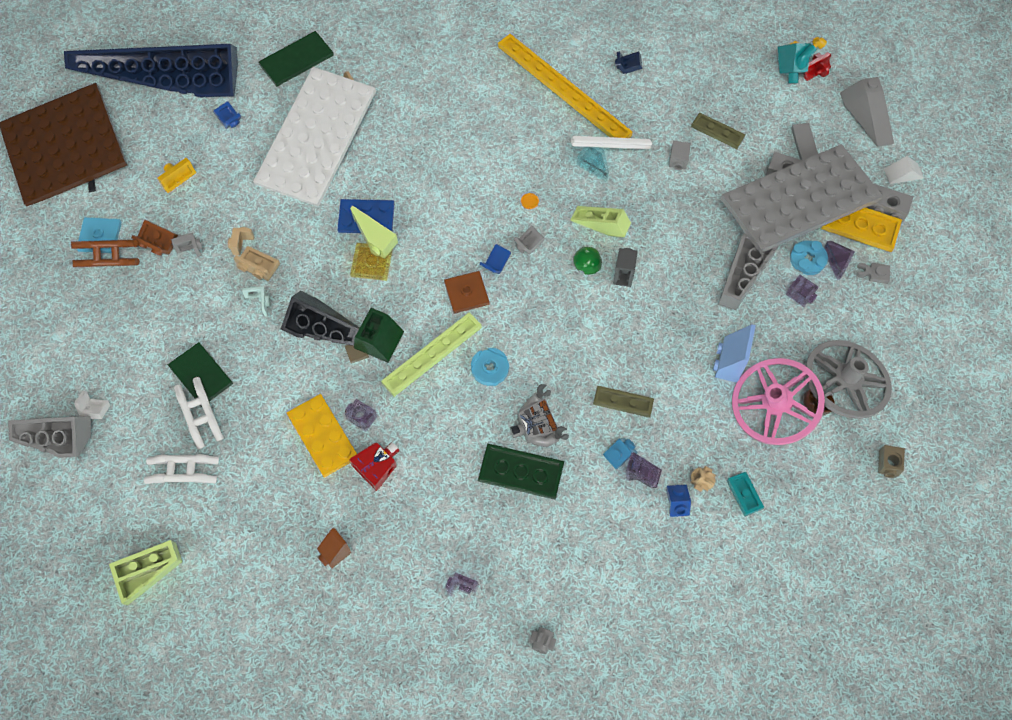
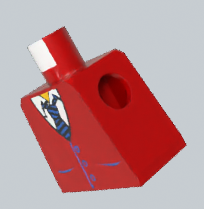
(375, 463)

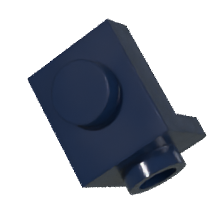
(629, 62)

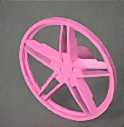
(778, 400)

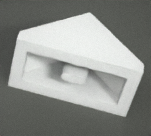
(903, 171)

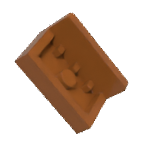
(155, 237)

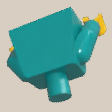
(795, 57)

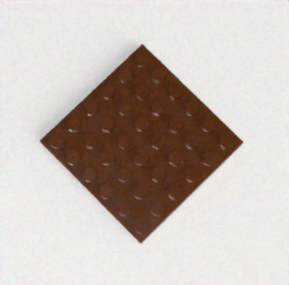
(62, 144)

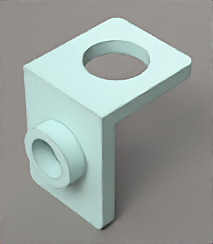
(265, 300)

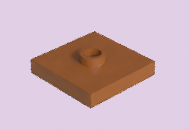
(466, 292)

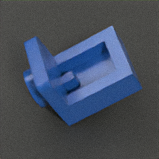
(227, 115)
(679, 500)

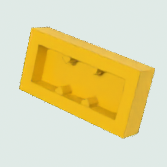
(176, 174)

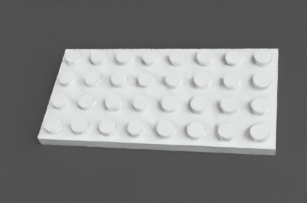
(315, 136)

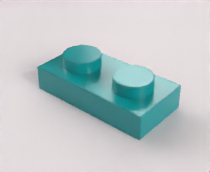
(745, 494)

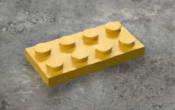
(868, 228)
(322, 435)

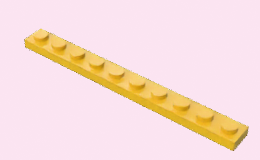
(564, 88)

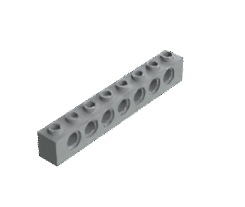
(892, 203)

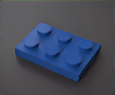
(379, 210)

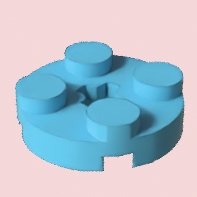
(814, 249)
(486, 357)

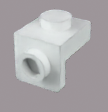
(91, 407)

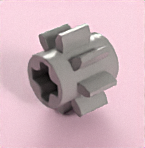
(542, 640)

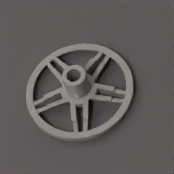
(851, 376)

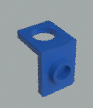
(497, 259)

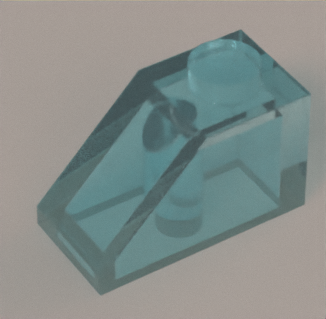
(594, 161)

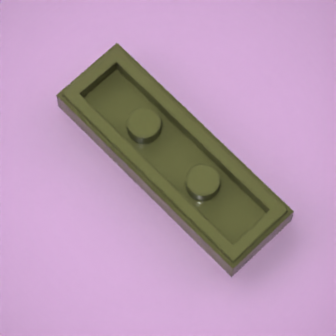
(718, 130)
(623, 401)

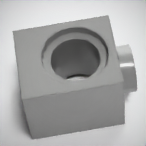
(679, 155)

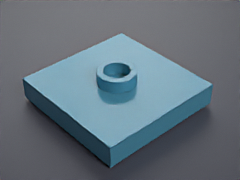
(99, 229)

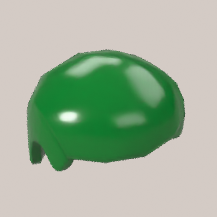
(587, 260)

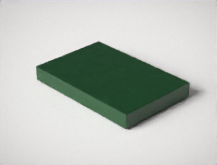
(199, 363)

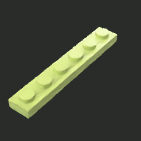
(431, 354)

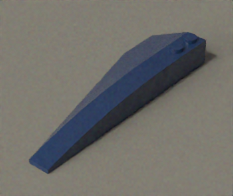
(182, 69)

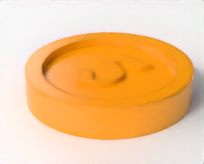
(529, 201)

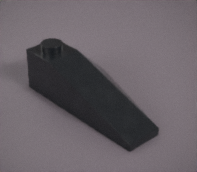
(317, 320)

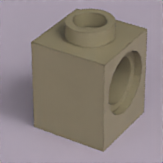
(896, 455)

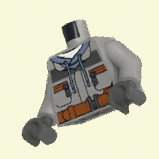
(538, 422)

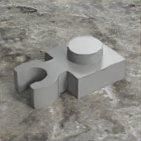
(877, 272)

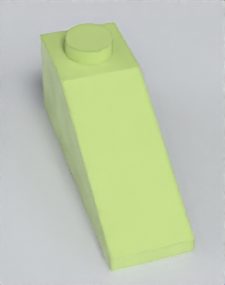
(604, 220)
(377, 237)

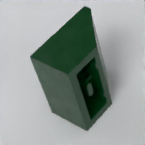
(378, 335)

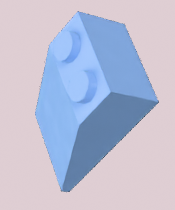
(734, 354)

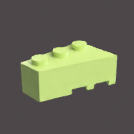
(144, 569)

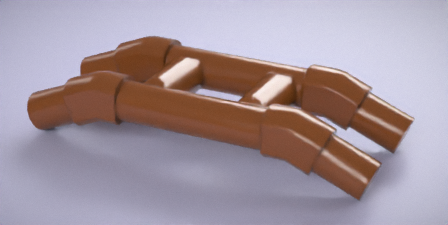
(97, 261)

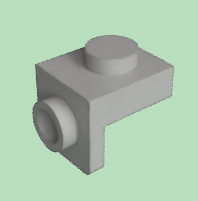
(529, 240)
(187, 242)

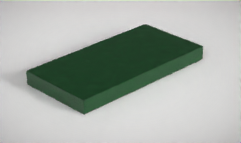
(296, 58)
(521, 471)

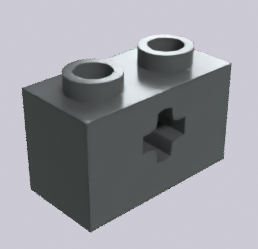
(625, 267)

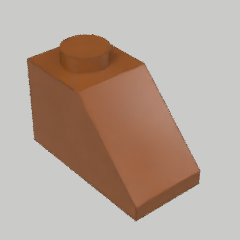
(333, 549)

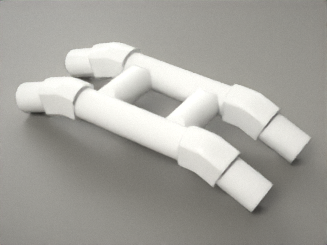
(208, 417)
(190, 475)

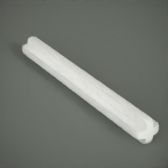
(610, 142)

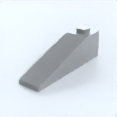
(869, 107)
(56, 436)

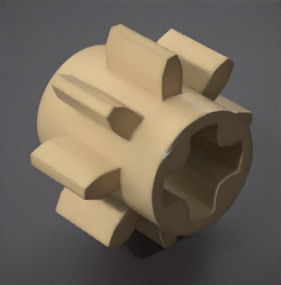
(703, 478)

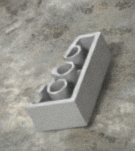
(744, 272)

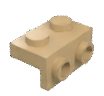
(257, 263)

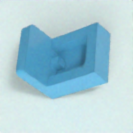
(620, 452)

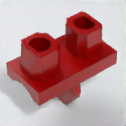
(818, 66)

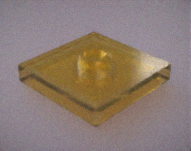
(368, 265)

